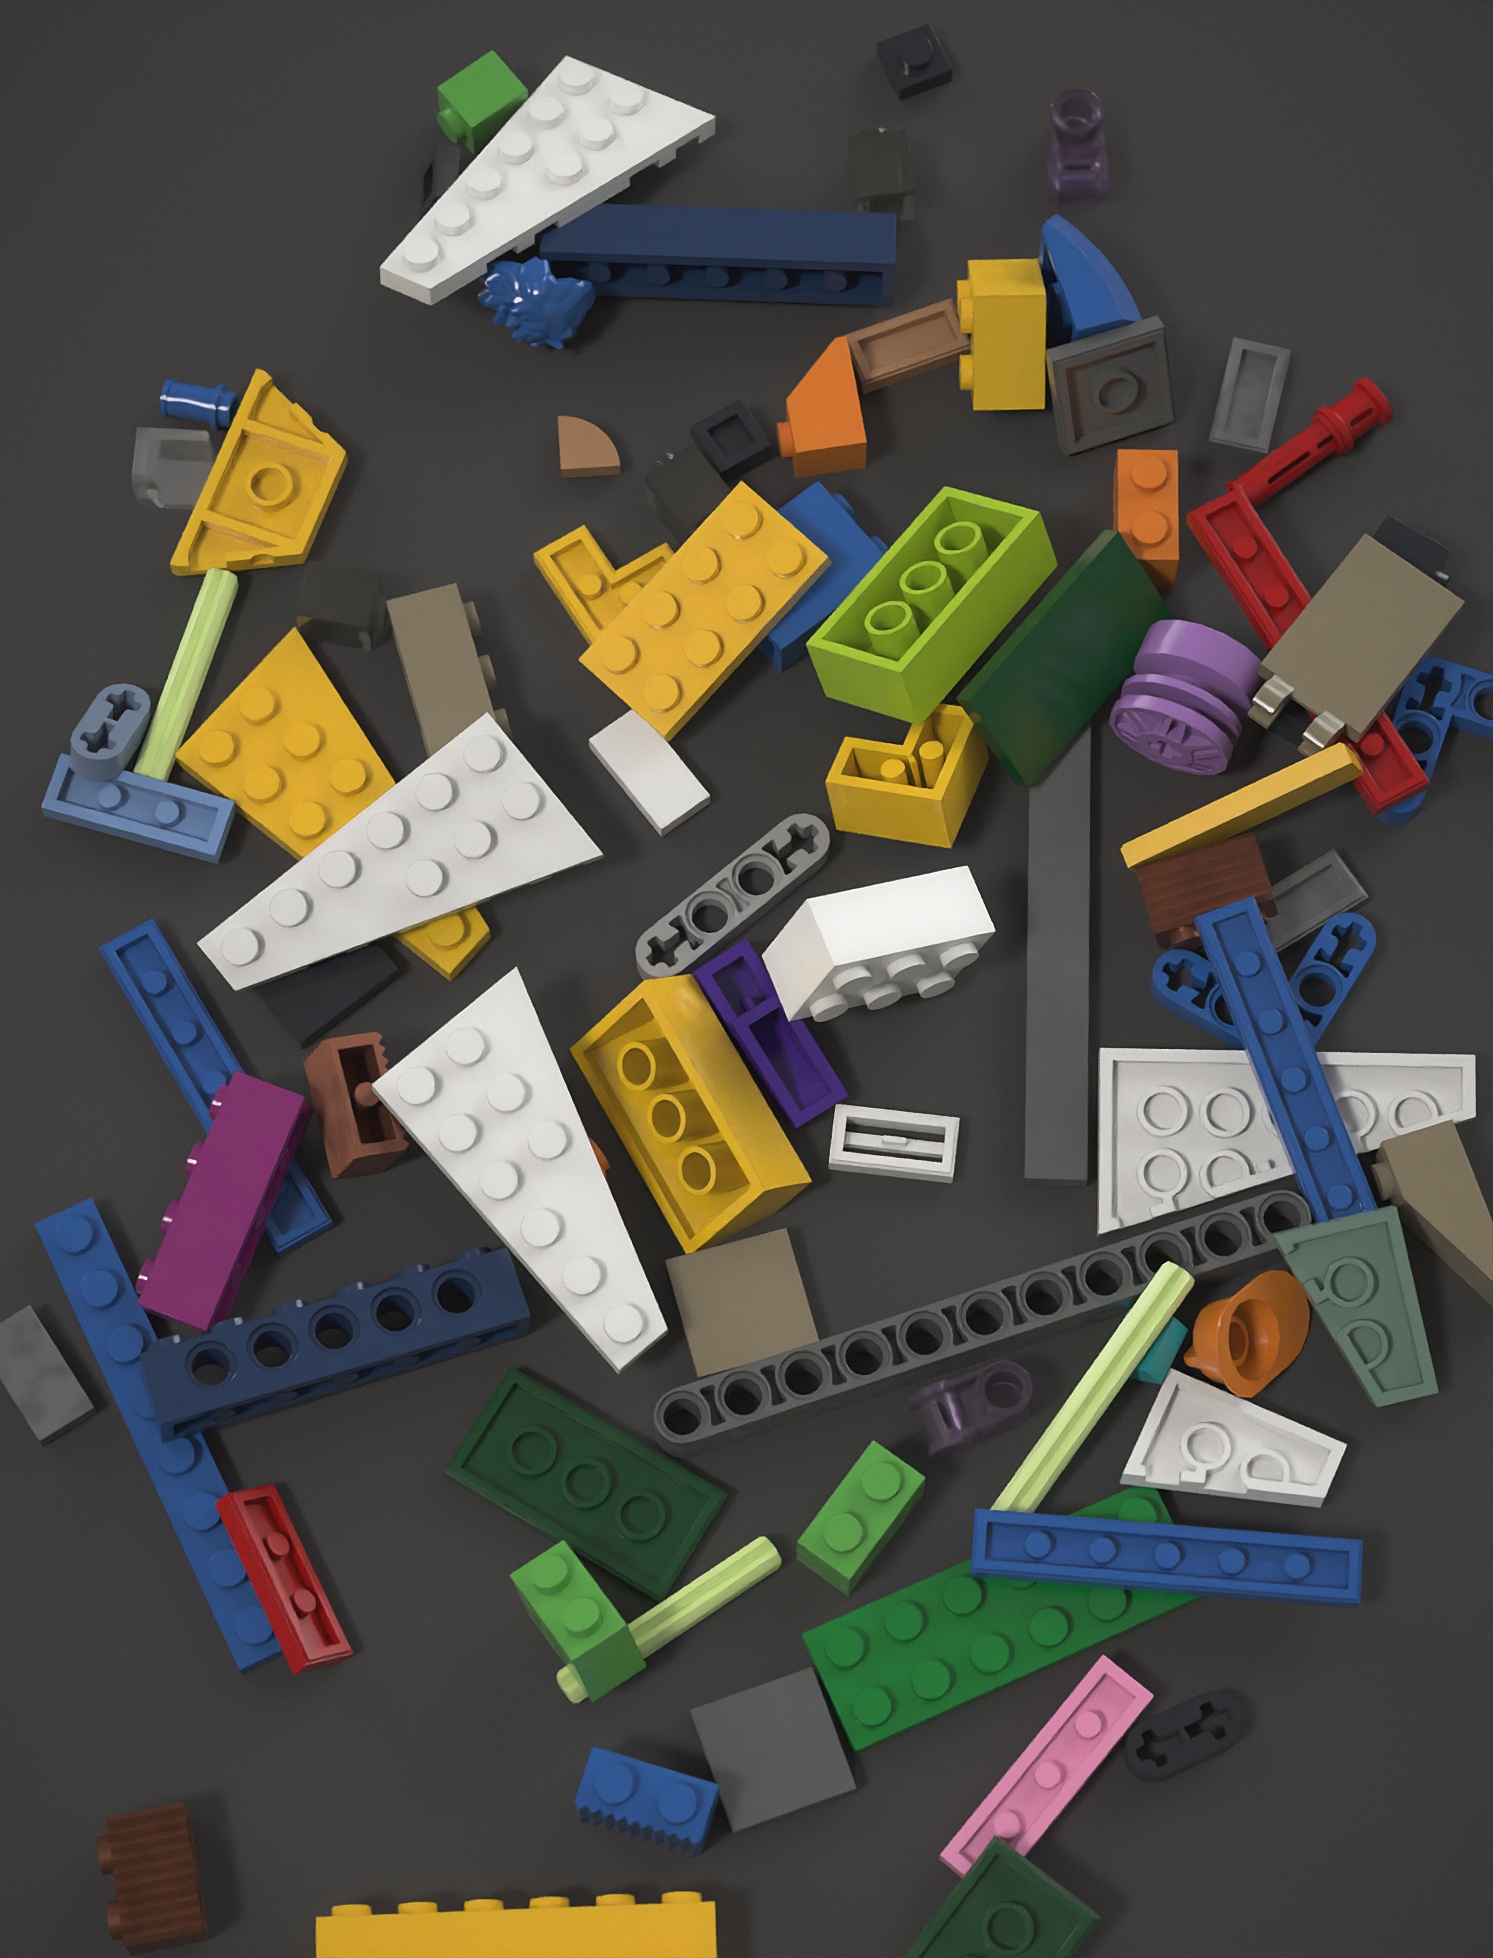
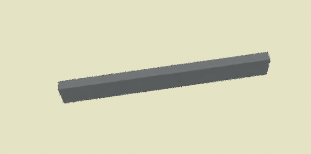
(1058, 969)

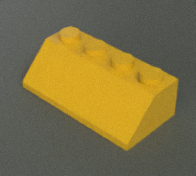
(689, 1113)

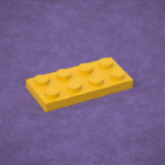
(705, 611)

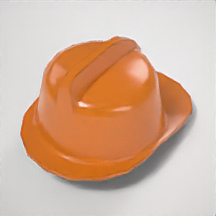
(1251, 1334)

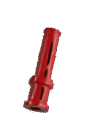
(1330, 432)

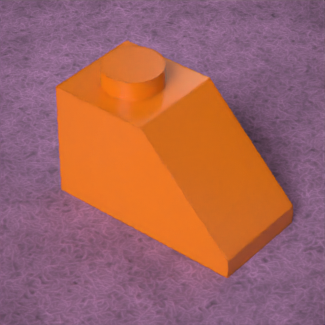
(825, 417)

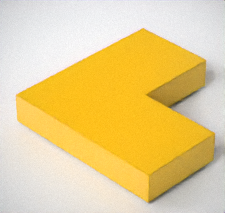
(588, 582)

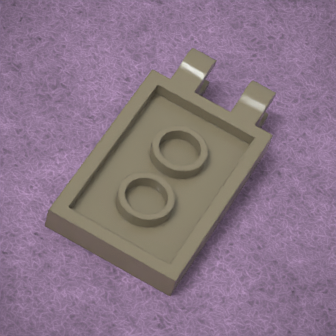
(1354, 645)

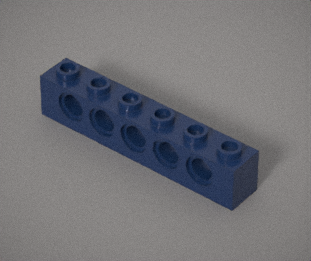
(312, 1371)

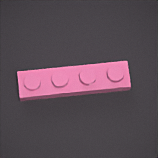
(1053, 1765)

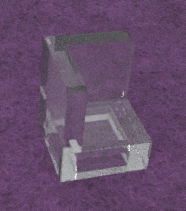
(171, 467)

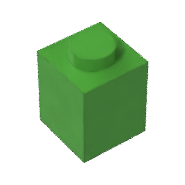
(479, 102)

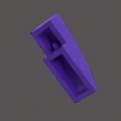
(775, 1049)

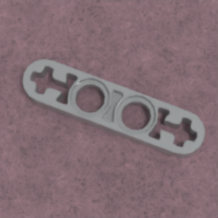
(726, 893)

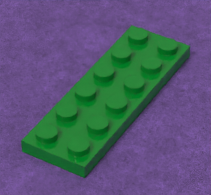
(972, 1636)

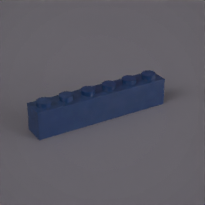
(728, 254)

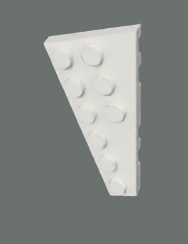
(546, 166)
(429, 847)
(1197, 1129)
(509, 1138)

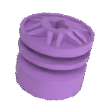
(1187, 697)

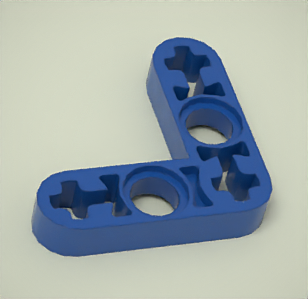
(1452, 706)
(1354, 963)

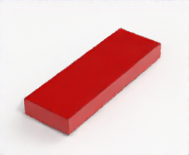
(283, 1579)

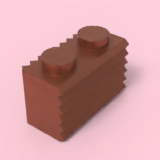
(1200, 882)
(353, 1122)
(154, 1879)

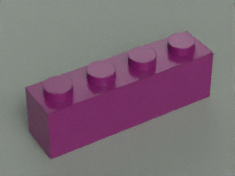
(224, 1204)

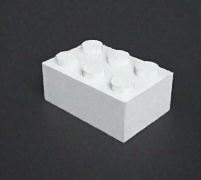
(878, 944)

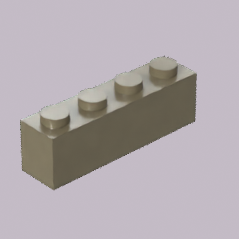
(442, 665)

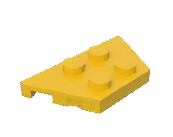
(263, 488)

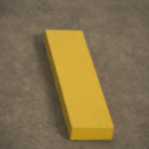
(1247, 806)

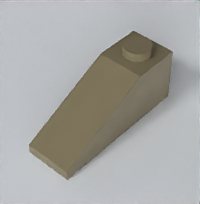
(1439, 1199)

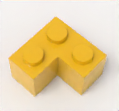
(1006, 318)
(912, 788)

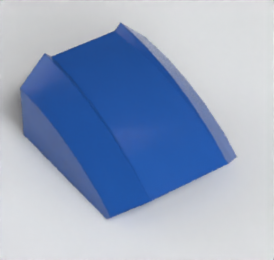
(1080, 285)

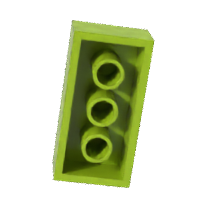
(932, 605)

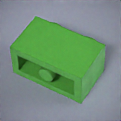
(860, 1518)
(578, 1620)

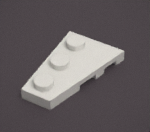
(1229, 1448)

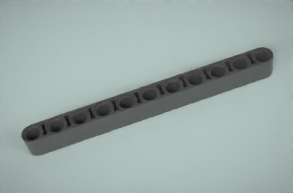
(960, 1345)

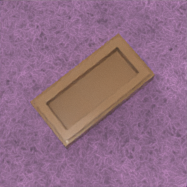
(907, 346)

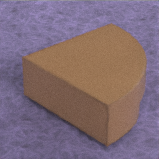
(585, 450)

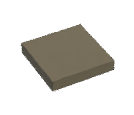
(741, 1302)

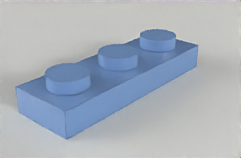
(142, 811)

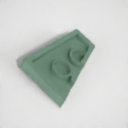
(1366, 1298)

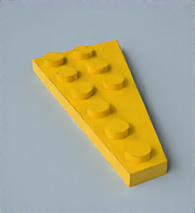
(304, 772)

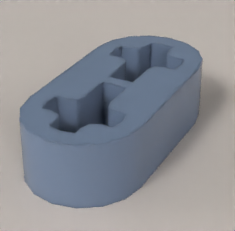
(99, 727)

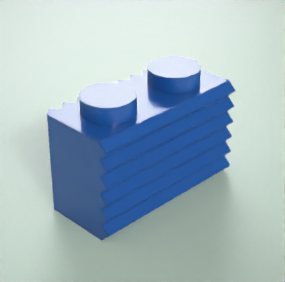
(646, 1801)

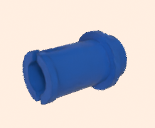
(199, 403)

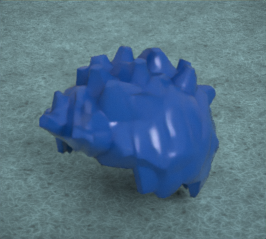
(535, 301)

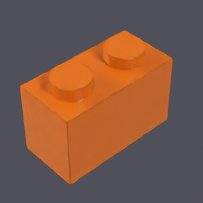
(1148, 510)

